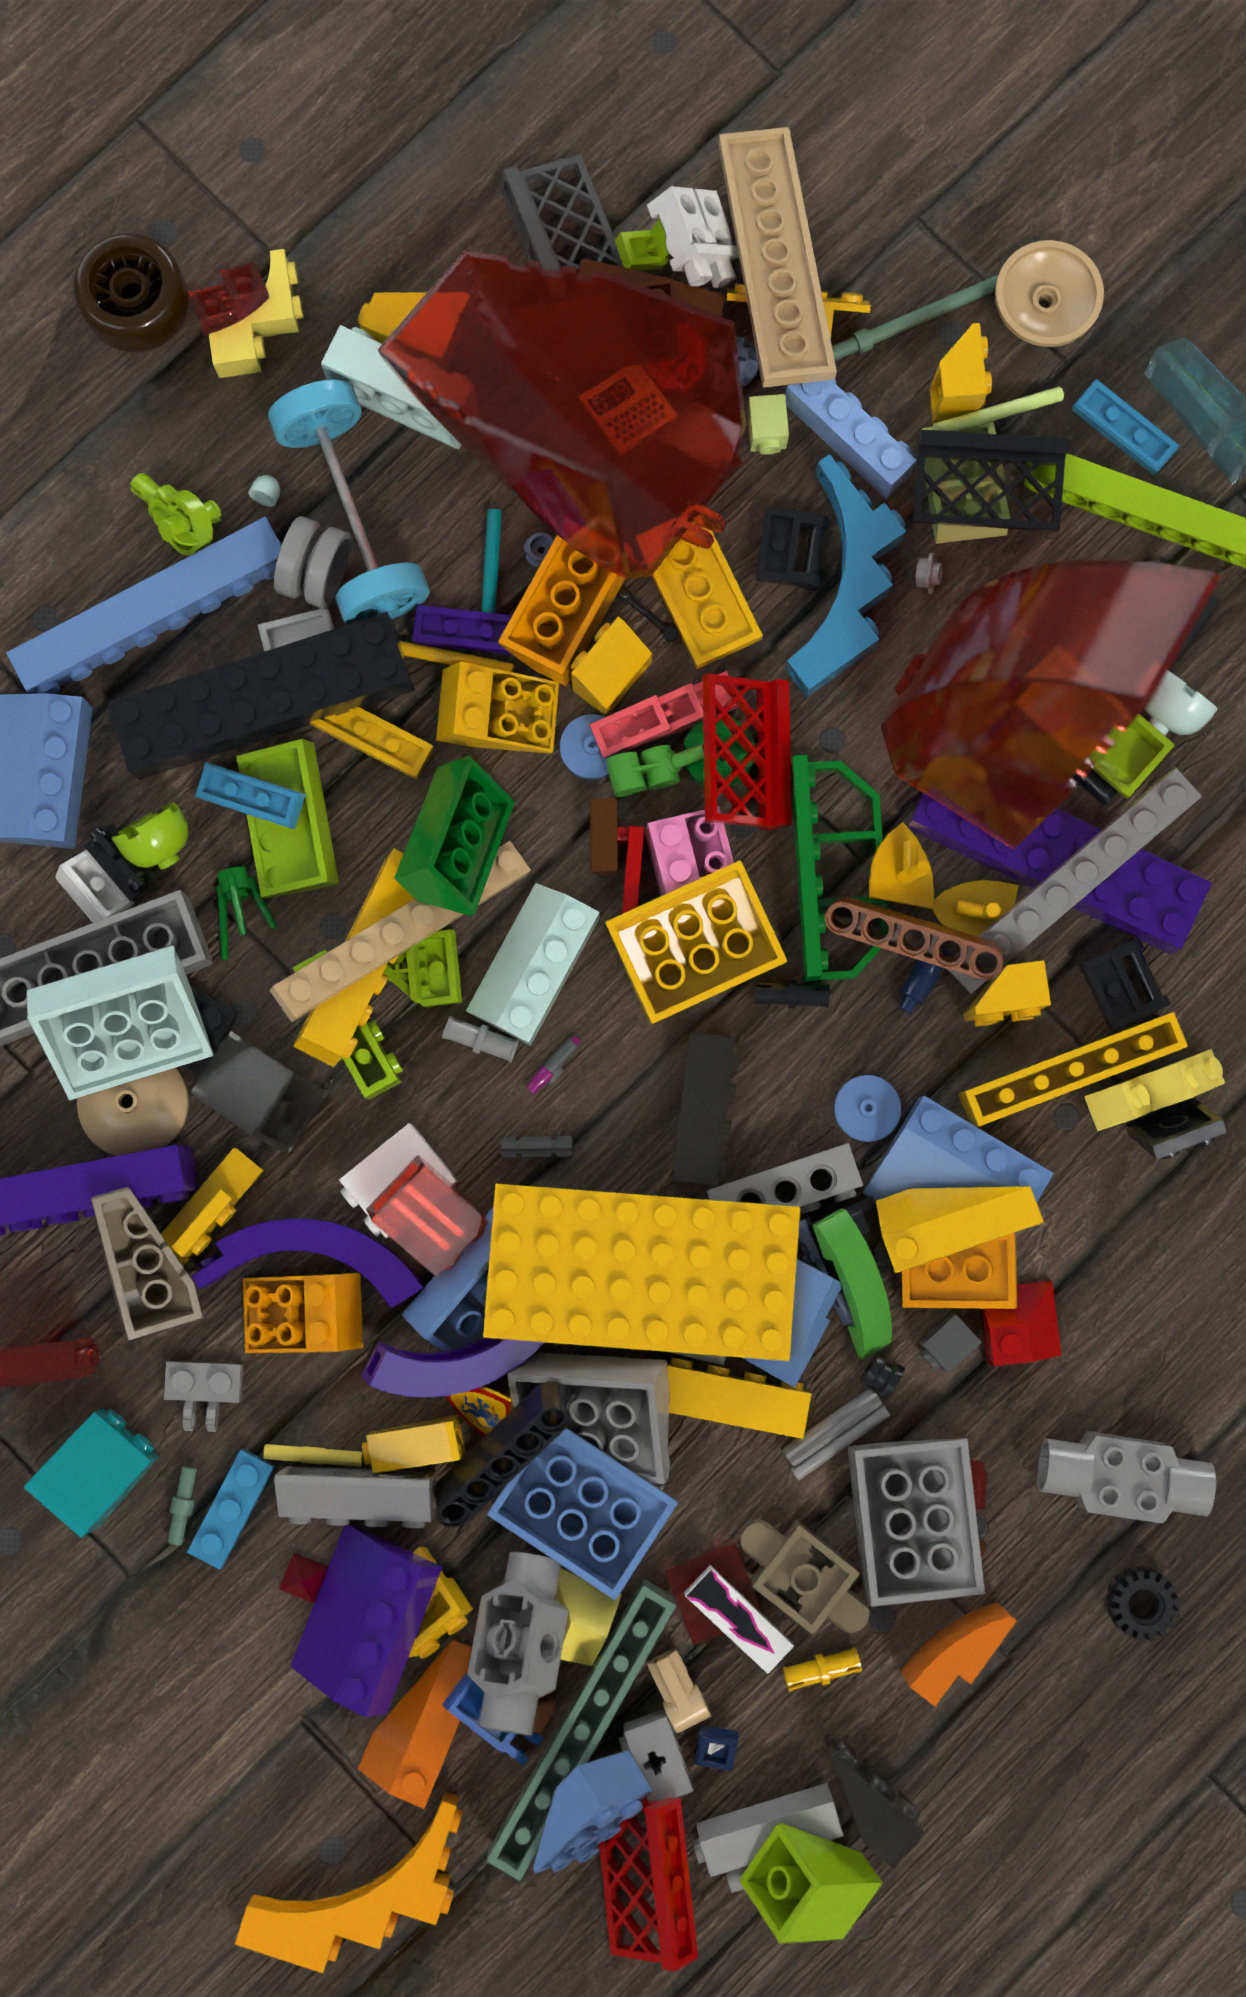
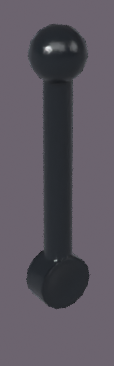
(670, 633)

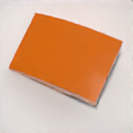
(957, 1650)

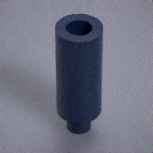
(920, 984)

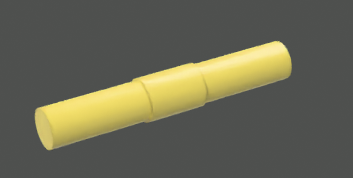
(313, 1455)

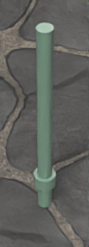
(863, 339)

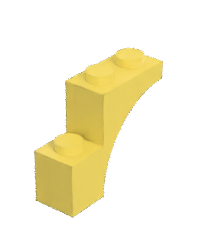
(241, 345)
(1155, 1090)

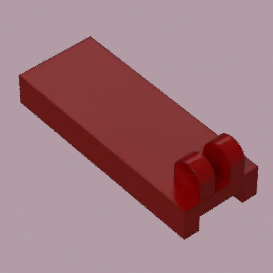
(633, 838)

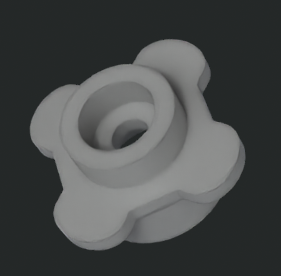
(928, 573)

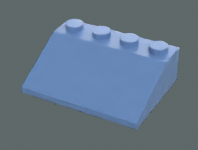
(42, 767)
(948, 1152)
(584, 1511)

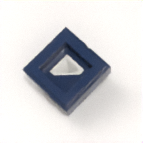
(716, 1748)

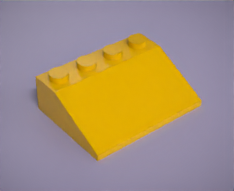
(695, 942)

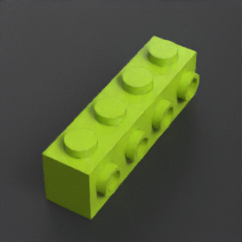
(368, 1063)

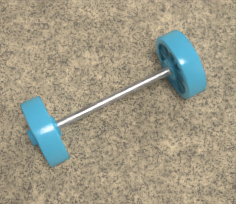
(314, 417)

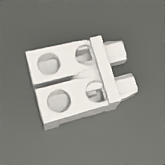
(696, 235)

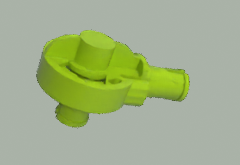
(184, 530)

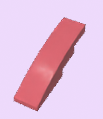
(654, 719)

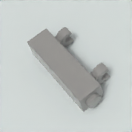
(736, 1837)

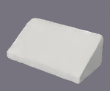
(91, 887)

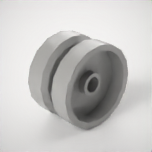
(312, 562)

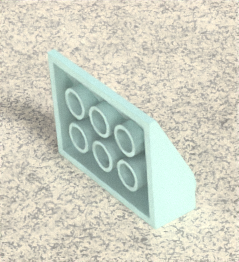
(118, 1023)

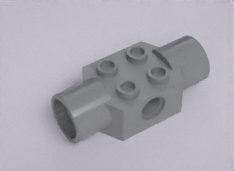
(1126, 1477)
(518, 1643)

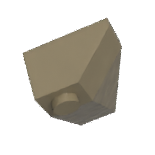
(143, 1271)

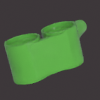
(653, 770)

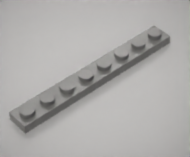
(1086, 869)

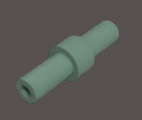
(182, 1505)

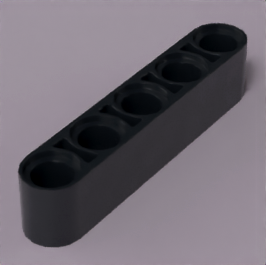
(502, 1454)

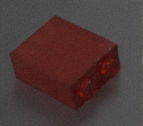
(427, 1216)
(47, 1361)

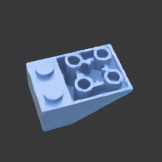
(589, 1809)

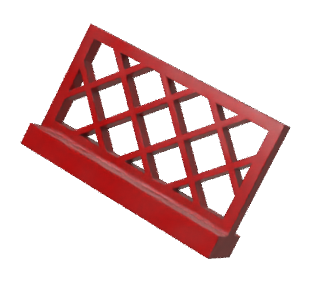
(770, 753)
(667, 1880)

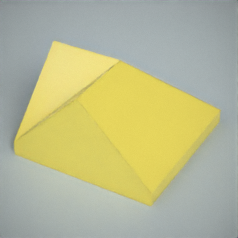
(587, 1620)

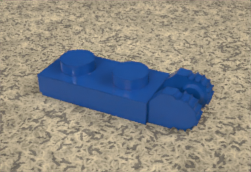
(466, 1705)

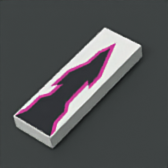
(739, 1619)

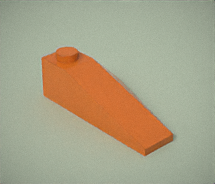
(417, 1733)

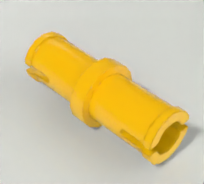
(822, 1669)

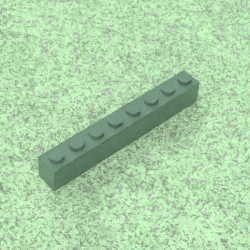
(582, 1725)

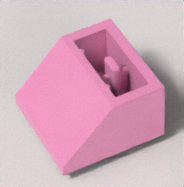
(686, 849)

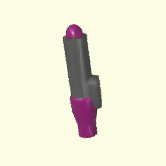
(553, 1067)

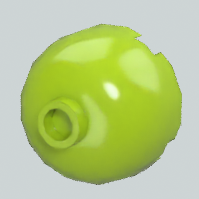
(154, 838)

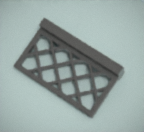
(535, 233)

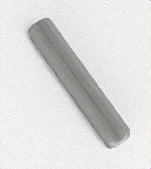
(832, 1426)

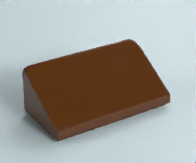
(603, 836)

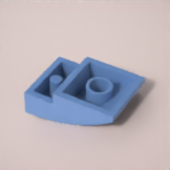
(812, 1302)

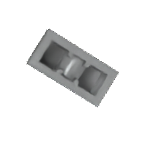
(657, 1734)

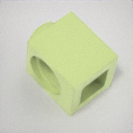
(768, 423)

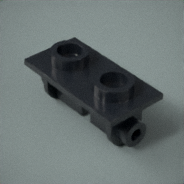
(129, 878)

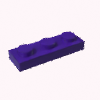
(459, 629)

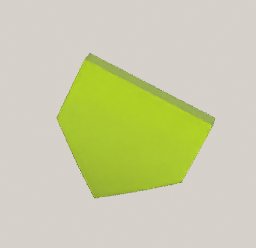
(429, 971)

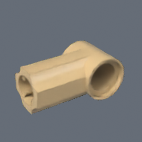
(682, 1699)

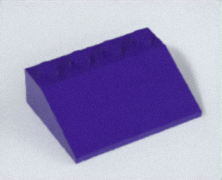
(365, 1621)

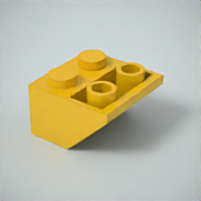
(961, 378)
(610, 666)
(1016, 992)

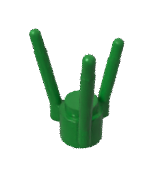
(234, 888)

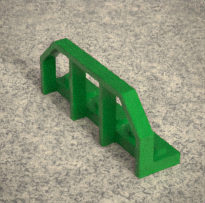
(808, 850)

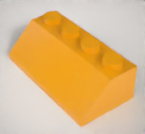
(560, 611)

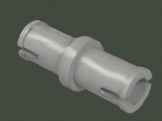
(480, 1039)

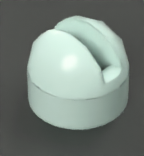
(265, 490)

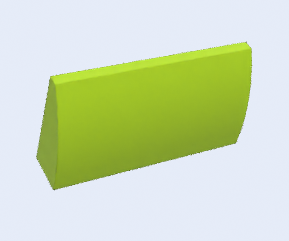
(1131, 755)
(286, 857)

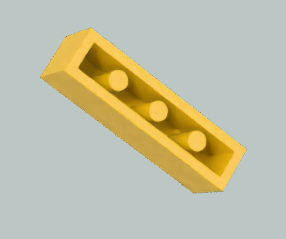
(737, 1400)

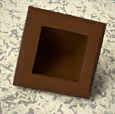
(545, 1708)

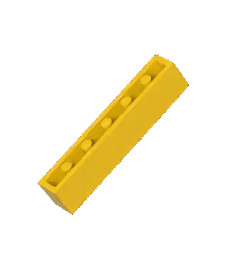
(332, 1024)
(1073, 1070)

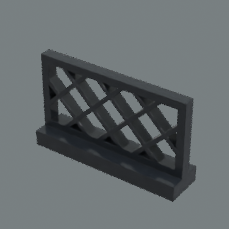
(991, 448)

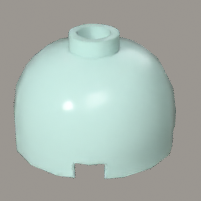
(1179, 707)

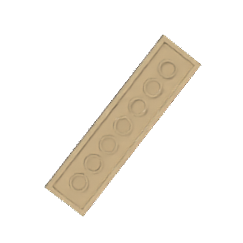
(776, 257)

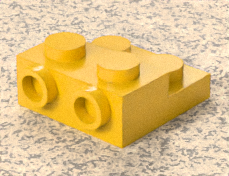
(444, 1612)

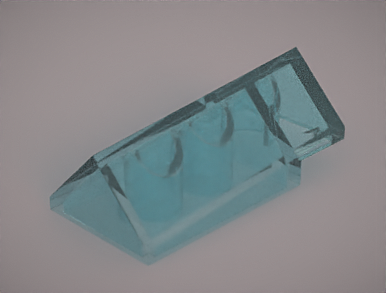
(1204, 402)

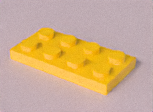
(705, 602)

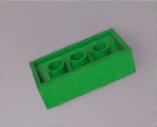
(455, 838)

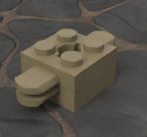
(804, 1576)

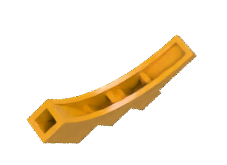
(307, 1930)

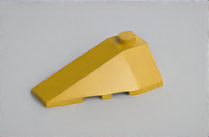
(938, 1222)

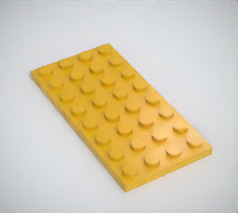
(642, 1272)

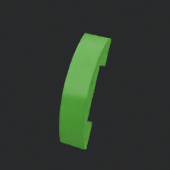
(860, 1281)

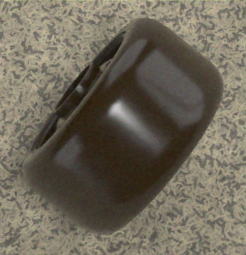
(116, 272)

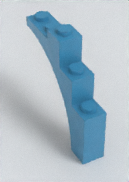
(864, 583)

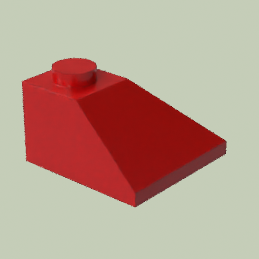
(1024, 1332)

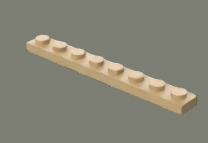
(383, 942)

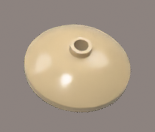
(1054, 274)
(150, 1123)

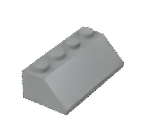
(356, 1495)

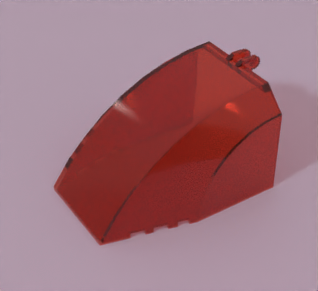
(582, 400)
(1035, 682)

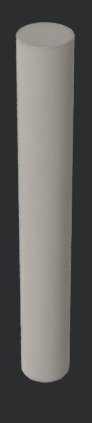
(840, 1442)

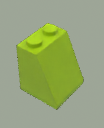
(808, 1885)

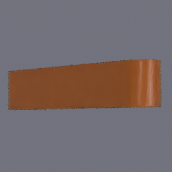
(933, 933)

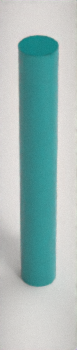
(491, 561)

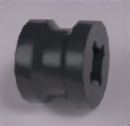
(882, 1374)

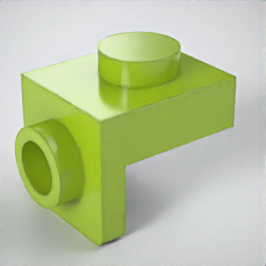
(643, 248)

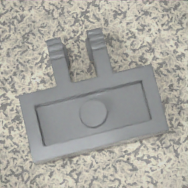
(203, 1383)

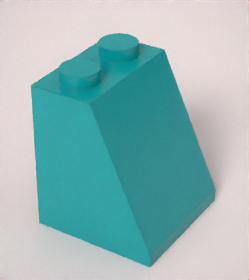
(92, 1472)

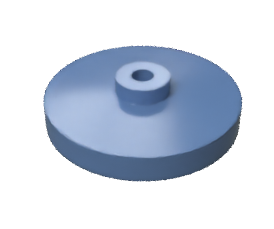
(580, 749)
(867, 1108)

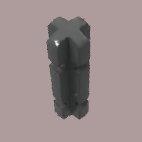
(536, 1147)

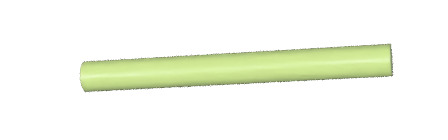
(1001, 410)

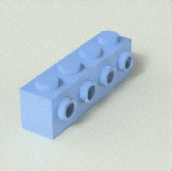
(852, 433)

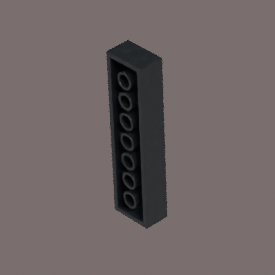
(260, 696)

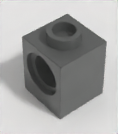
(948, 1343)

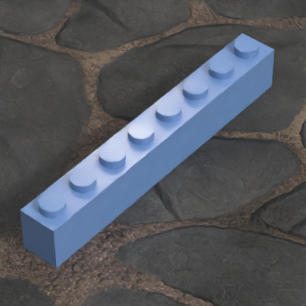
(147, 609)

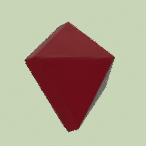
(303, 1578)

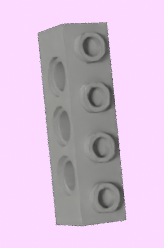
(835, 1162)

